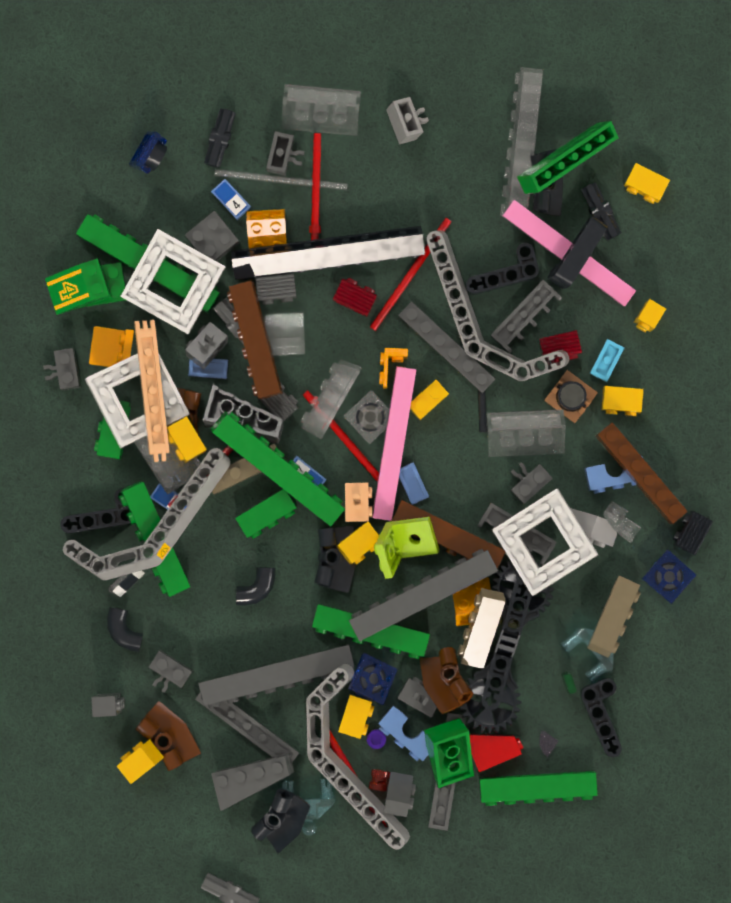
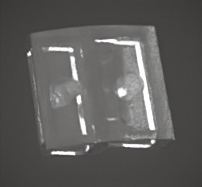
(286, 333)
(616, 518)

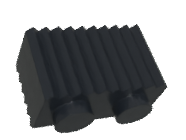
(692, 532)

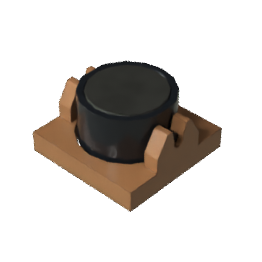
(571, 396)

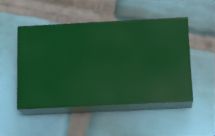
(568, 682)

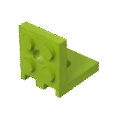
(396, 543)

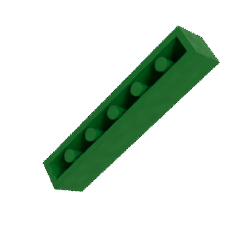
(567, 157)
(146, 518)
(394, 636)
(538, 787)

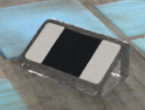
(125, 582)

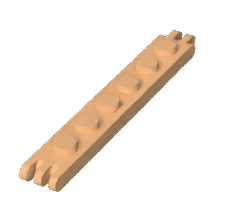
(152, 390)

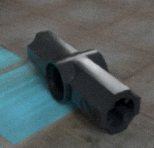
(219, 138)
(601, 209)

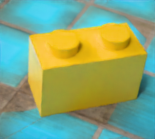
(646, 183)
(649, 316)
(428, 399)
(622, 400)
(185, 440)
(358, 543)
(355, 716)
(140, 761)

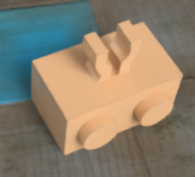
(357, 502)

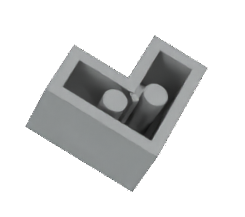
(596, 528)

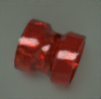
(379, 780)

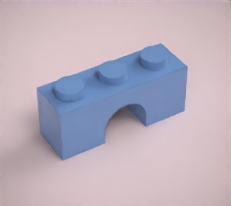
(599, 479)
(392, 724)

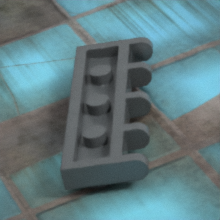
(524, 314)
(532, 539)

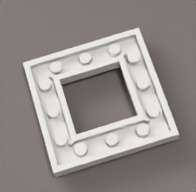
(137, 287)
(128, 431)
(580, 549)

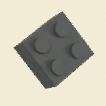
(212, 237)

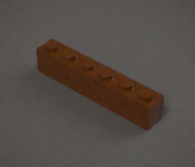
(255, 340)
(641, 473)
(450, 536)

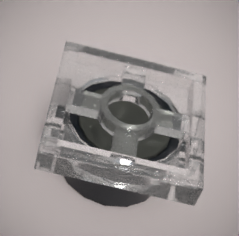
(370, 417)

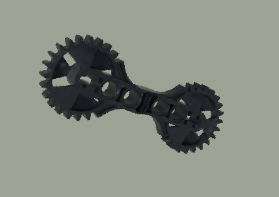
(504, 652)

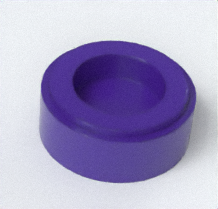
(376, 739)

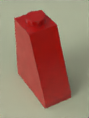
(493, 749)

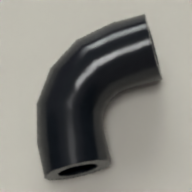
(259, 589)
(120, 632)

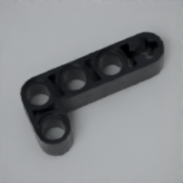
(578, 253)
(500, 274)
(97, 517)
(604, 719)

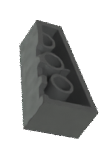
(260, 420)
(246, 779)

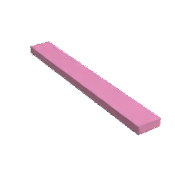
(559, 245)
(394, 443)

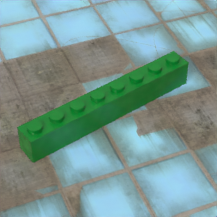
(130, 253)
(277, 468)

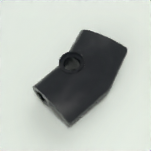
(549, 199)
(338, 572)
(291, 816)

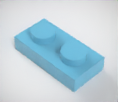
(607, 360)

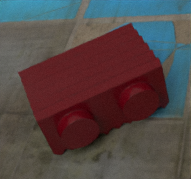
(355, 297)
(566, 341)

